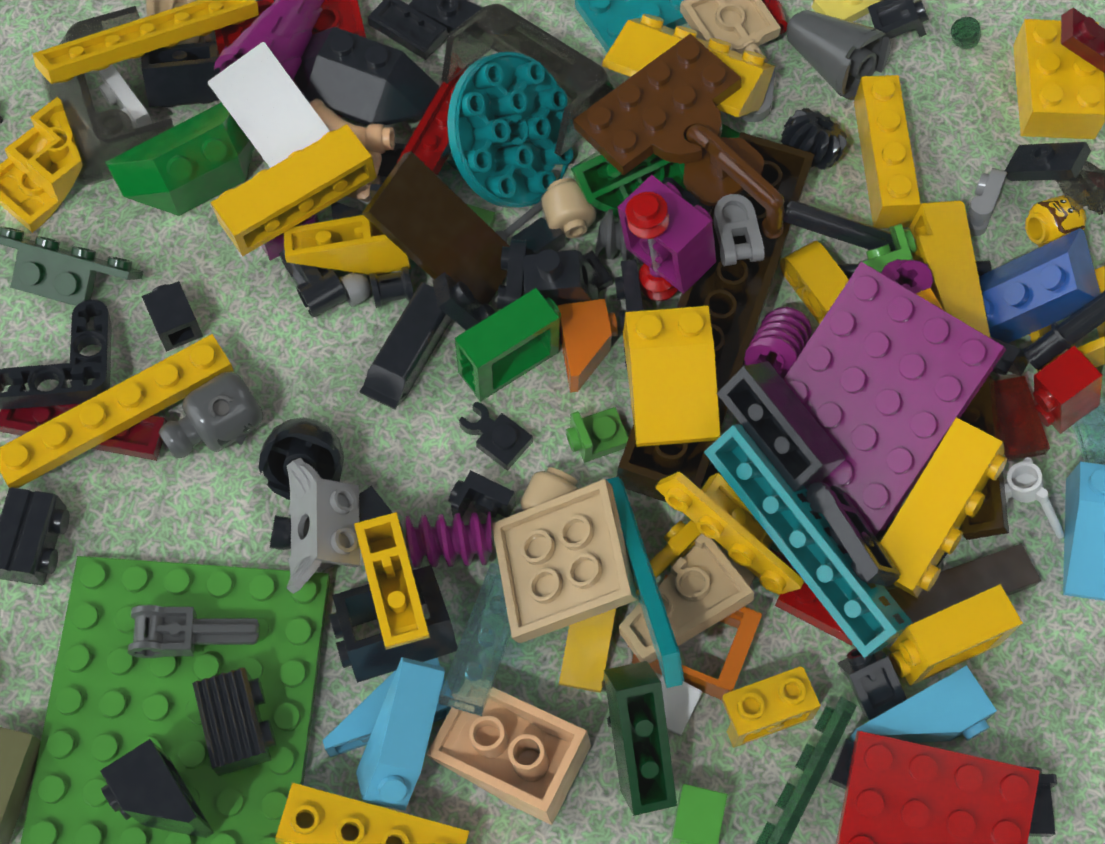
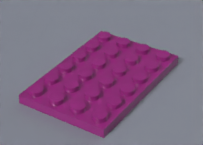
(887, 385)

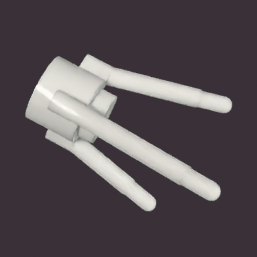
(1026, 485)

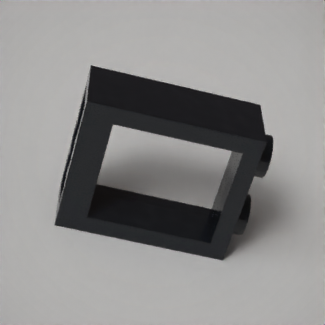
(369, 654)

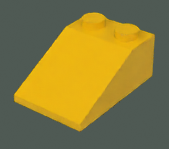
(672, 375)

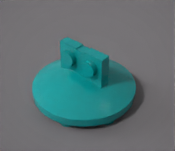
(507, 129)

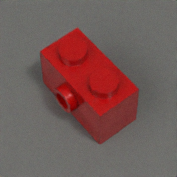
(1066, 390)

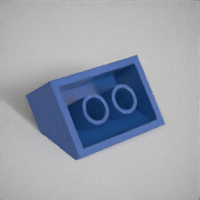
(1039, 287)

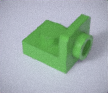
(904, 245)
(596, 434)

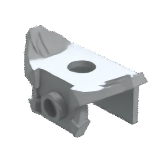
(320, 524)

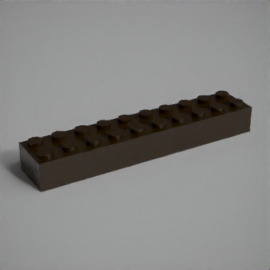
(735, 307)

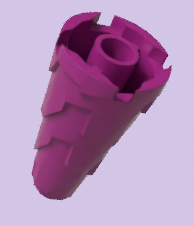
(283, 28)

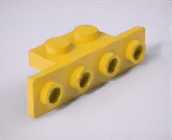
(730, 523)

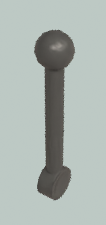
(521, 221)

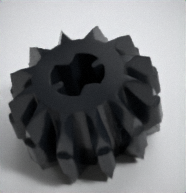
(815, 134)

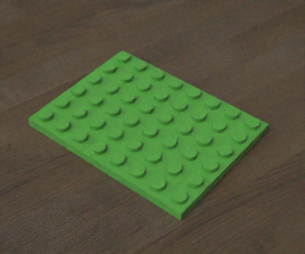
(115, 701)

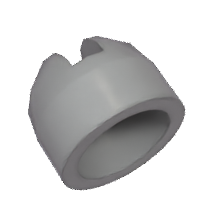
(356, 288)

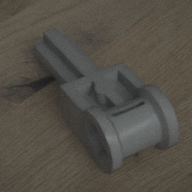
(177, 630)

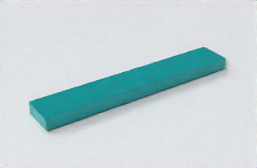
(648, 591)

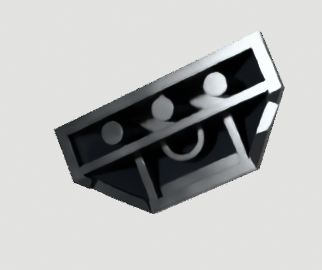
(363, 79)

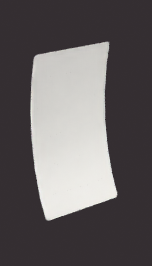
(268, 105)

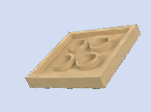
(563, 561)

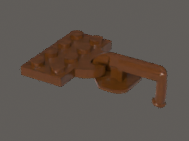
(675, 115)

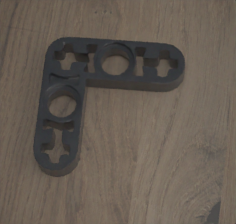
(78, 370)

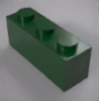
(640, 737)

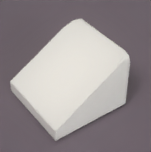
(679, 705)

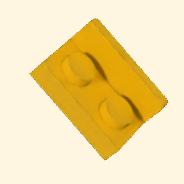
(770, 706)

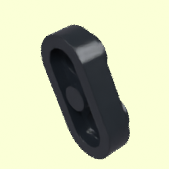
(512, 262)

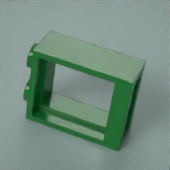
(508, 344)

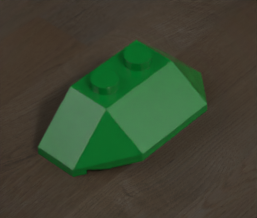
(185, 163)
(608, 188)

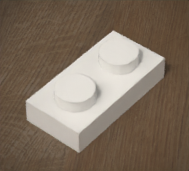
(117, 91)

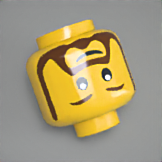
(1052, 220)

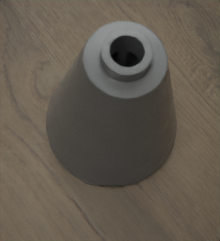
(839, 49)

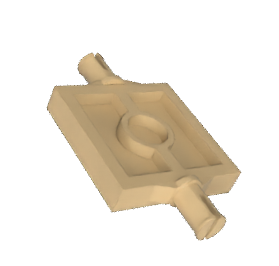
(738, 22)

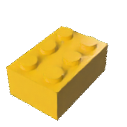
(1055, 87)

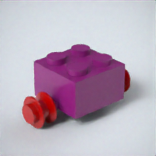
(668, 237)

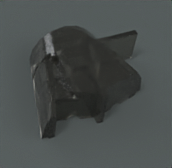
(1086, 189)

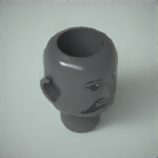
(215, 414)

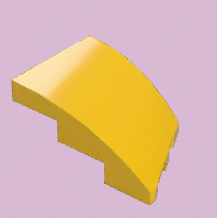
(40, 167)

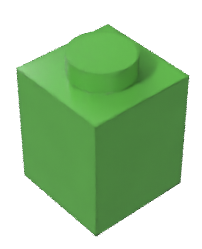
(698, 816)

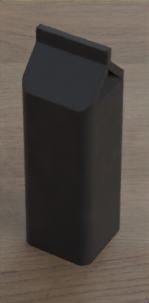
(406, 349)

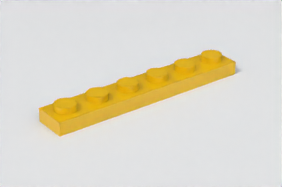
(140, 36)
(111, 412)

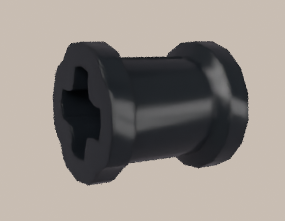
(391, 286)

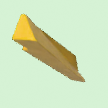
(947, 248)

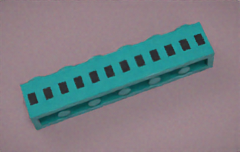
(860, 608)

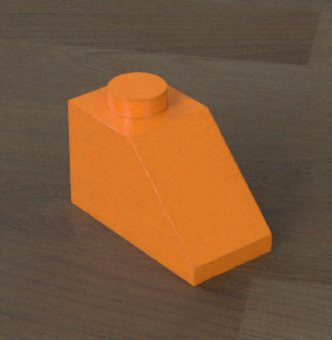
(585, 338)

